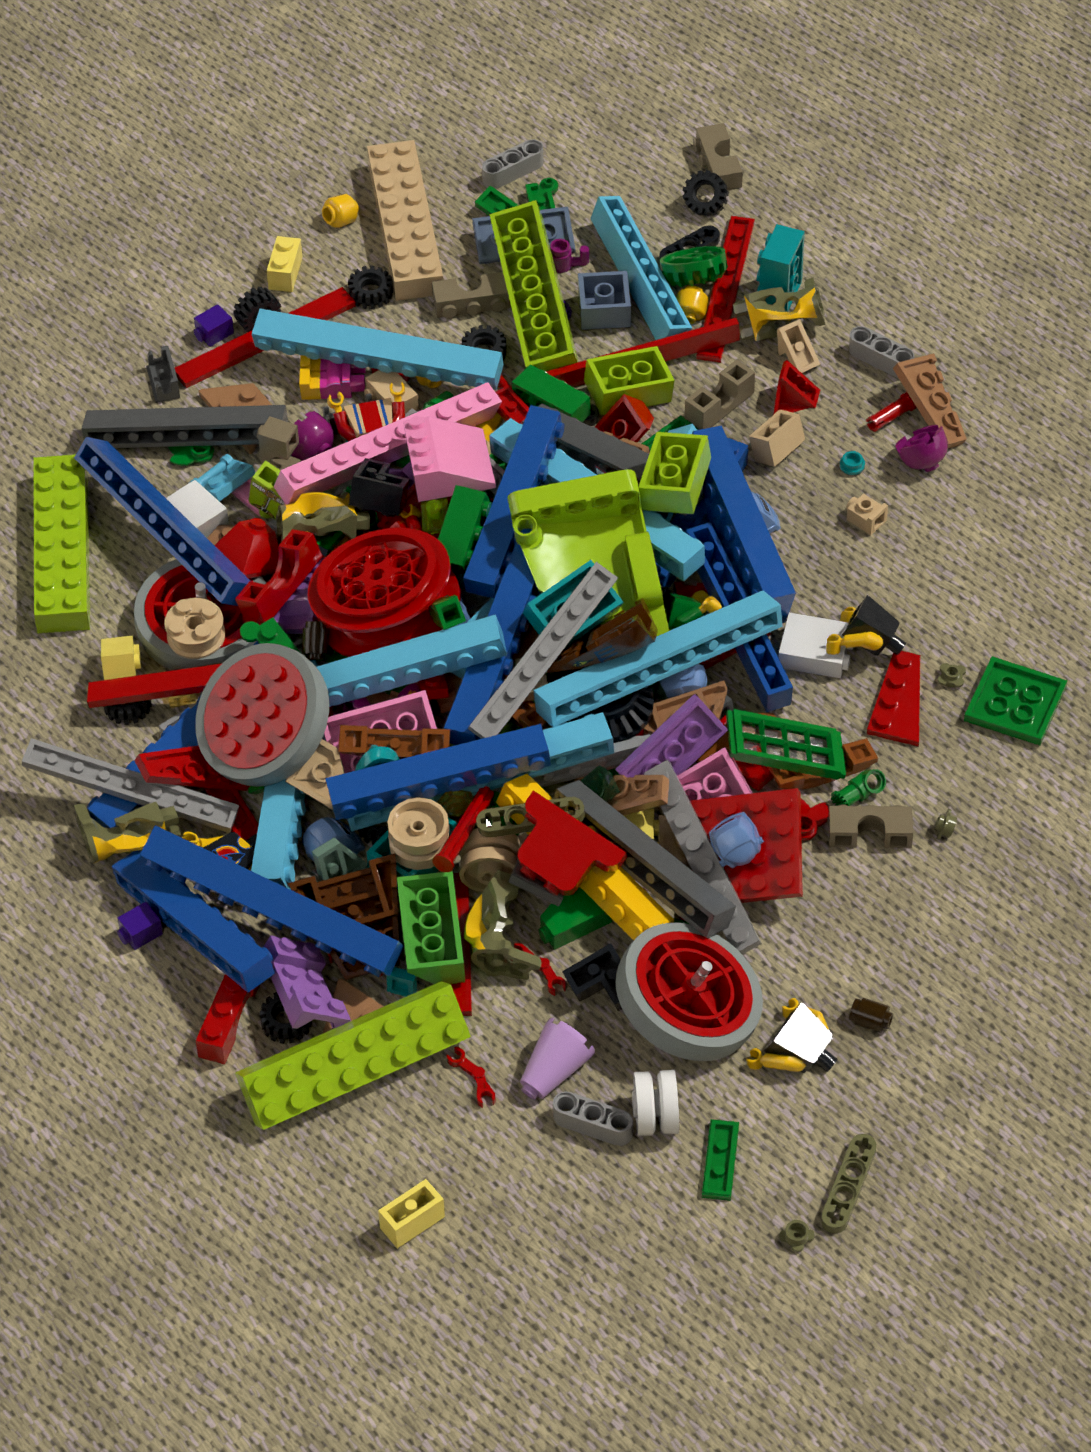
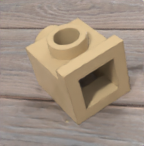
(866, 513)

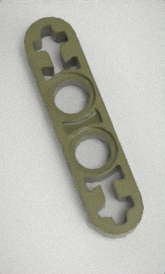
(526, 826)
(846, 1183)

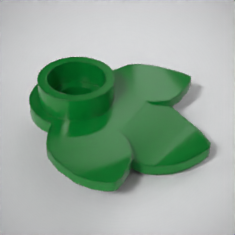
(189, 454)

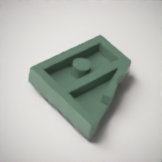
(336, 859)

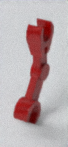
(546, 970)
(476, 1072)

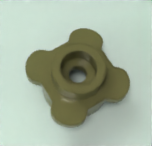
(951, 680)
(945, 824)
(796, 1227)

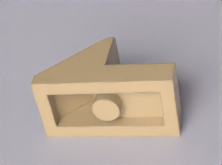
(797, 346)

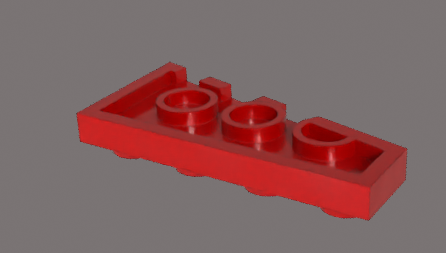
(898, 702)
(183, 767)

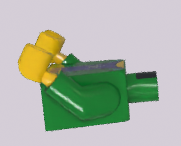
(685, 609)

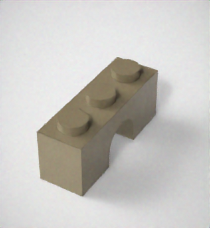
(713, 144)
(453, 301)
(734, 387)
(278, 442)
(892, 822)

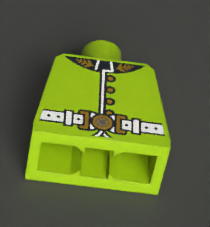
(262, 491)

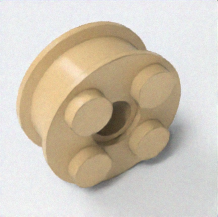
(195, 628)

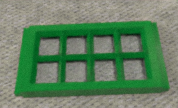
(785, 744)

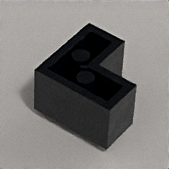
(377, 489)
(594, 974)

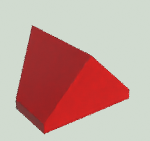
(794, 390)

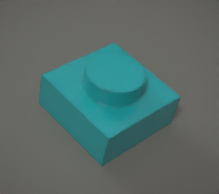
(401, 982)

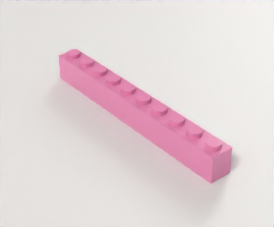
(382, 445)

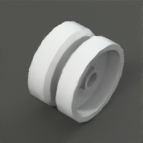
(654, 1103)

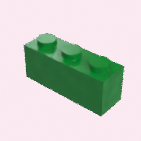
(539, 388)
(463, 525)

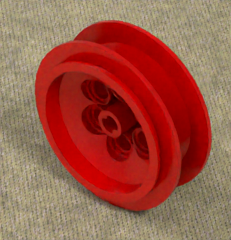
(381, 589)

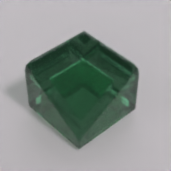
(601, 783)

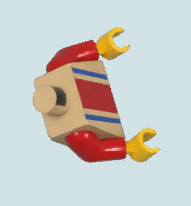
(367, 416)

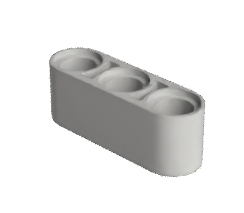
(512, 164)
(877, 349)
(583, 1109)

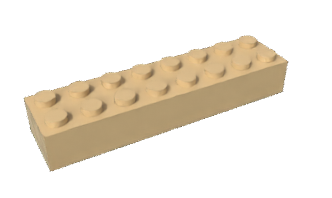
(404, 219)

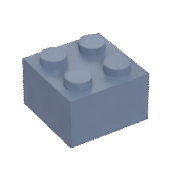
(604, 300)

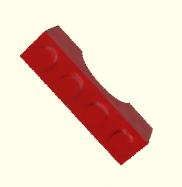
(296, 559)
(221, 1023)

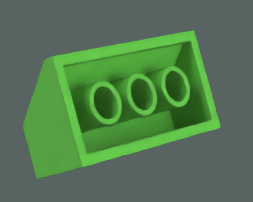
(431, 927)

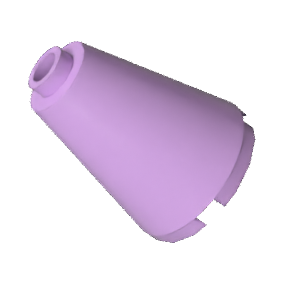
(554, 1059)

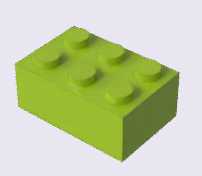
(634, 373)
(674, 472)

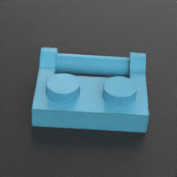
(225, 477)

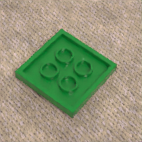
(1015, 700)

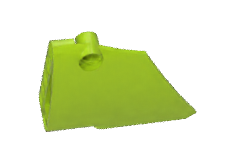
(587, 521)

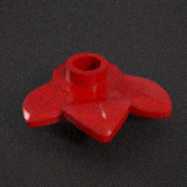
(812, 818)

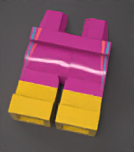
(324, 378)

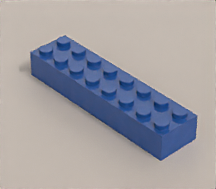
(741, 525)

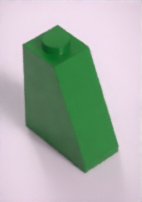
(572, 919)

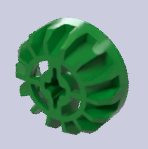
(694, 265)

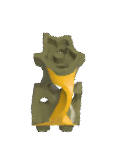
(765, 315)
(321, 515)
(131, 830)
(484, 932)

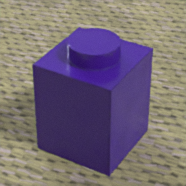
(213, 325)
(139, 926)

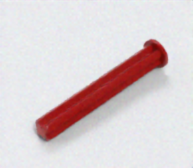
(456, 841)

